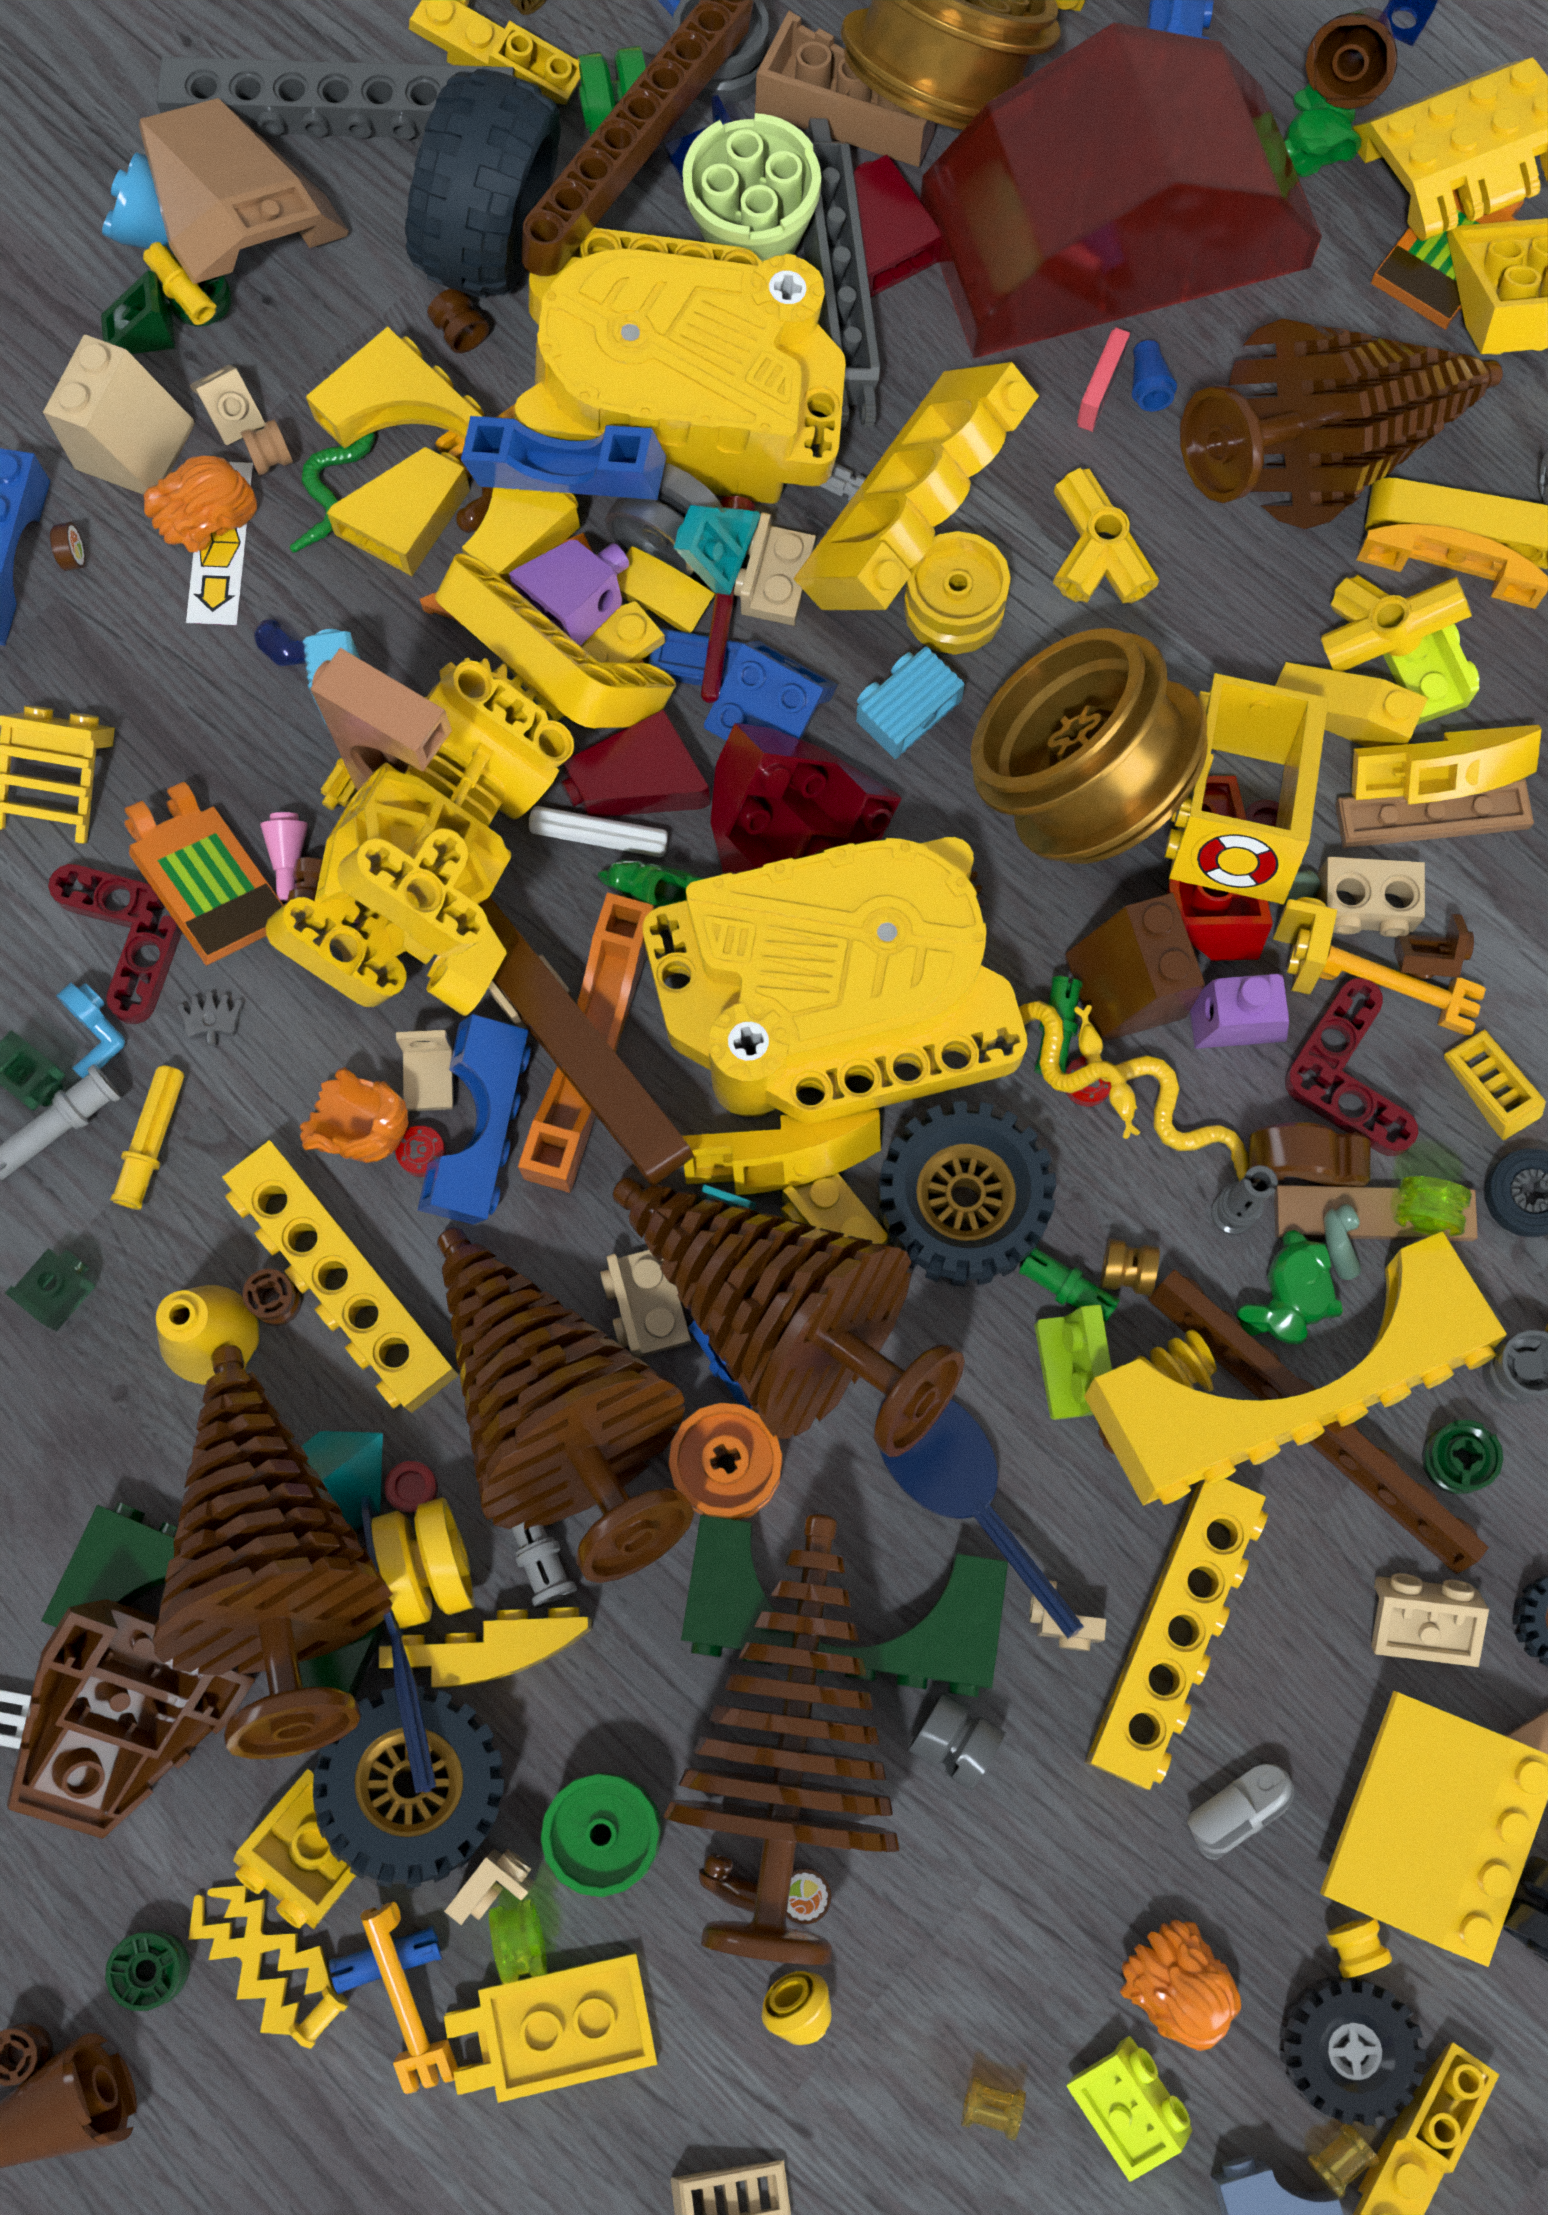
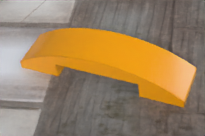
(1513, 575)

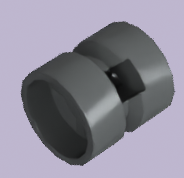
(1519, 1368)
(956, 1741)

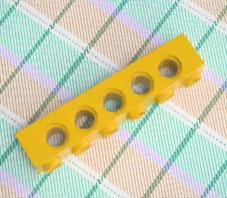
(269, 1174)
(1113, 1747)

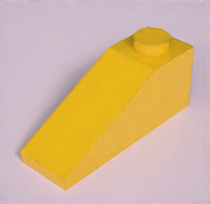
(1358, 705)

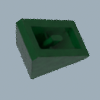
(140, 318)

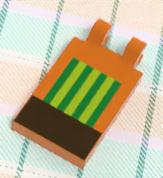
(1423, 271)
(201, 875)

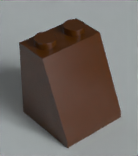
(1137, 969)

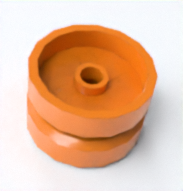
(721, 1432)

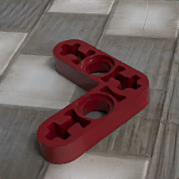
(138, 917)
(1329, 1070)

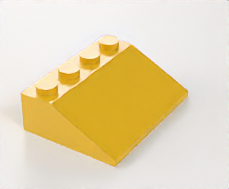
(1503, 283)
(1439, 1828)

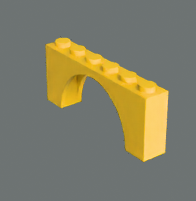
(394, 386)

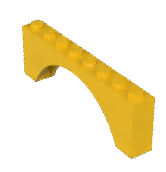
(1179, 1435)

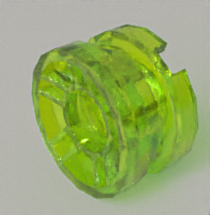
(1432, 1205)
(517, 1941)

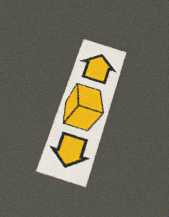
(218, 573)

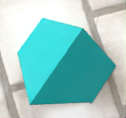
(349, 1468)

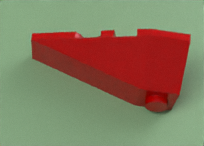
(1216, 920)

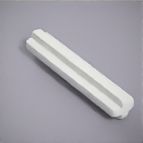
(598, 831)

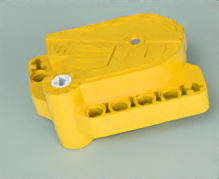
(699, 350)
(835, 976)

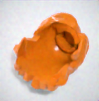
(199, 500)
(356, 1119)
(1182, 1986)

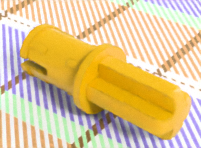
(178, 284)

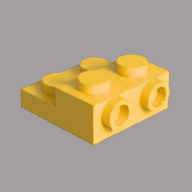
(294, 1859)

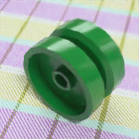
(598, 91)
(570, 1830)

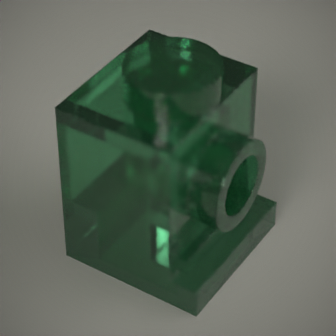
(17, 1062)
(58, 1304)

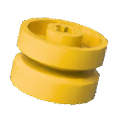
(957, 593)
(415, 1564)

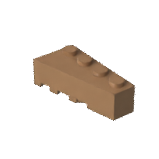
(809, 79)

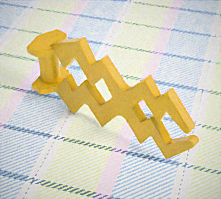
(276, 2017)

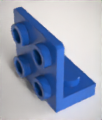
(768, 692)

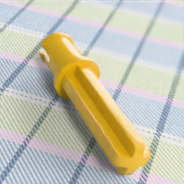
(148, 1138)

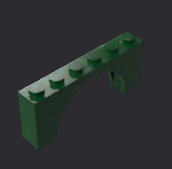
(127, 1559)
(949, 1645)

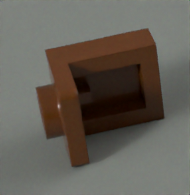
(1436, 956)

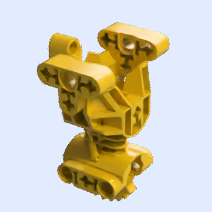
(421, 850)

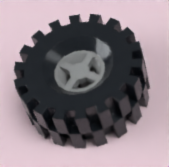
(1379, 2048)

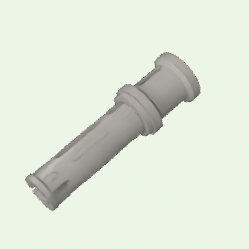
(67, 1111)
(541, 1554)

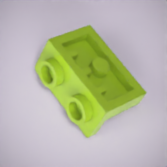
(1071, 1356)

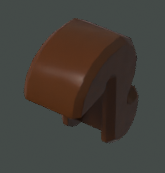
(1312, 1153)

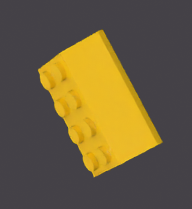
(1466, 138)

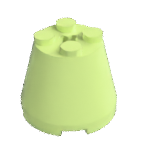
(752, 184)

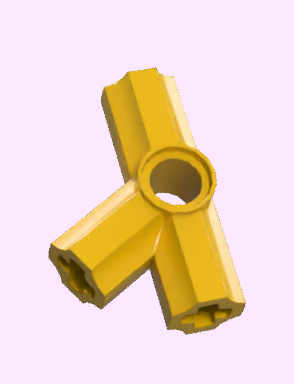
(1099, 557)
(1376, 613)

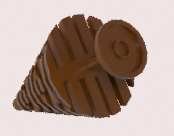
(1339, 415)
(794, 1311)
(559, 1415)
(264, 1571)
(786, 1791)

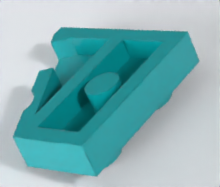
(716, 543)

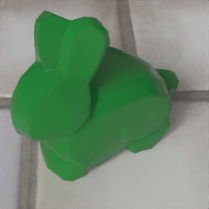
(1320, 133)
(648, 882)
(1299, 1289)

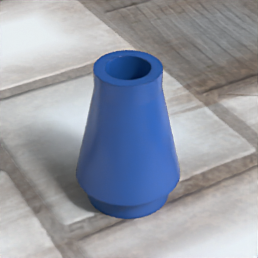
(1152, 379)

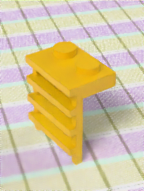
(57, 741)

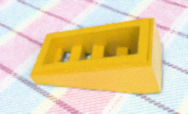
(1494, 1109)

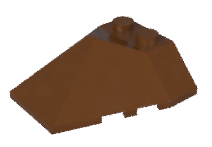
(110, 1719)

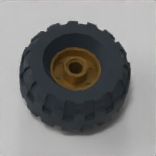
(477, 178)

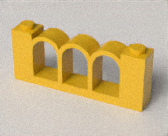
(915, 487)

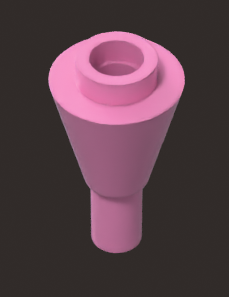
(284, 842)

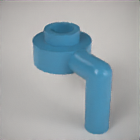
(85, 1006)

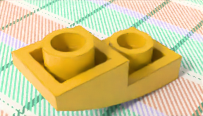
(663, 590)

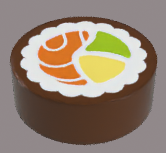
(67, 546)
(808, 1896)

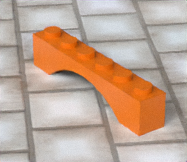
(607, 990)

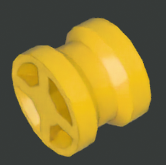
(1359, 1947)

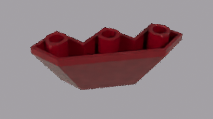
(790, 800)

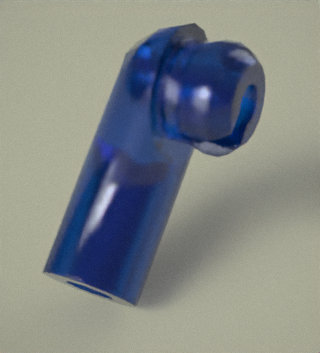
(278, 645)

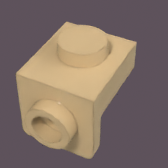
(1091, 1633)

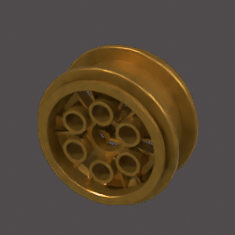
(947, 54)
(1090, 746)

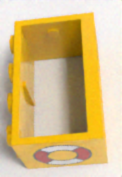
(1238, 853)

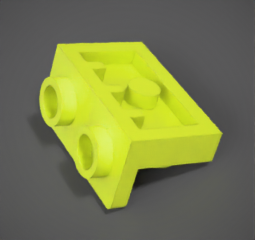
(1437, 672)
(1132, 2109)

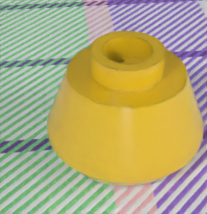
(798, 2008)

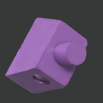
(573, 586)
(1244, 1012)

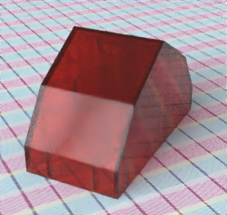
(1115, 190)

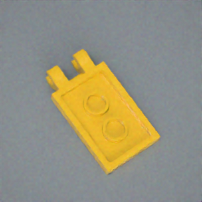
(556, 2029)

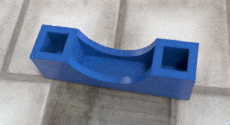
(615, 464)
(21, 501)
(488, 1061)

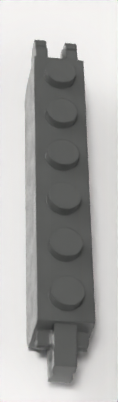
(836, 250)

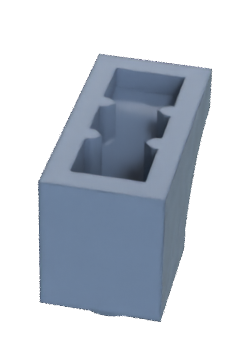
(1251, 2189)

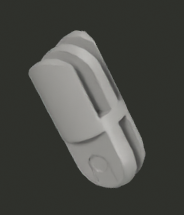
(1241, 1809)

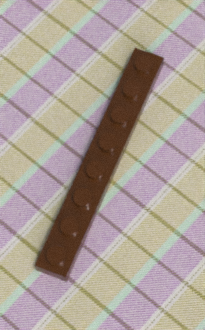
(1348, 1450)

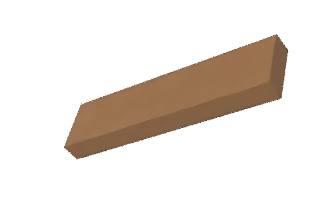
(1395, 821)
(1306, 1206)

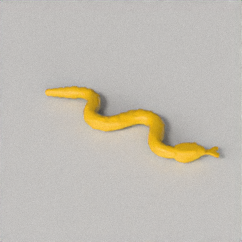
(1091, 1048)
(1120, 1094)

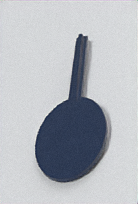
(957, 1478)
(405, 1683)

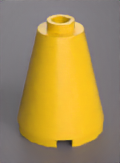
(198, 1322)

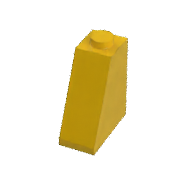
(403, 509)

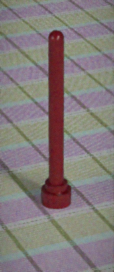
(720, 625)

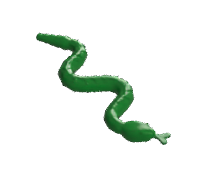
(322, 494)

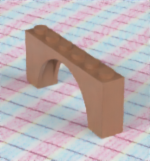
(376, 718)

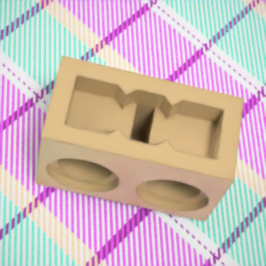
(1368, 883)

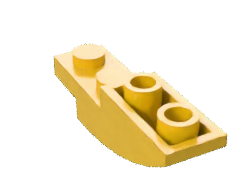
(480, 42)
(1449, 768)
(783, 1156)
(508, 1647)
(1428, 2135)

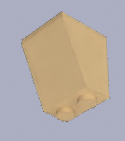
(116, 417)

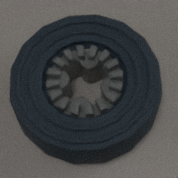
(1503, 1196)

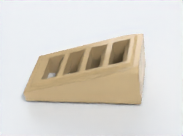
(728, 2177)

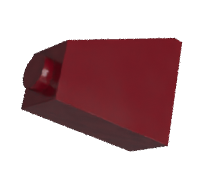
(894, 226)
(636, 773)

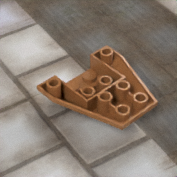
(227, 189)

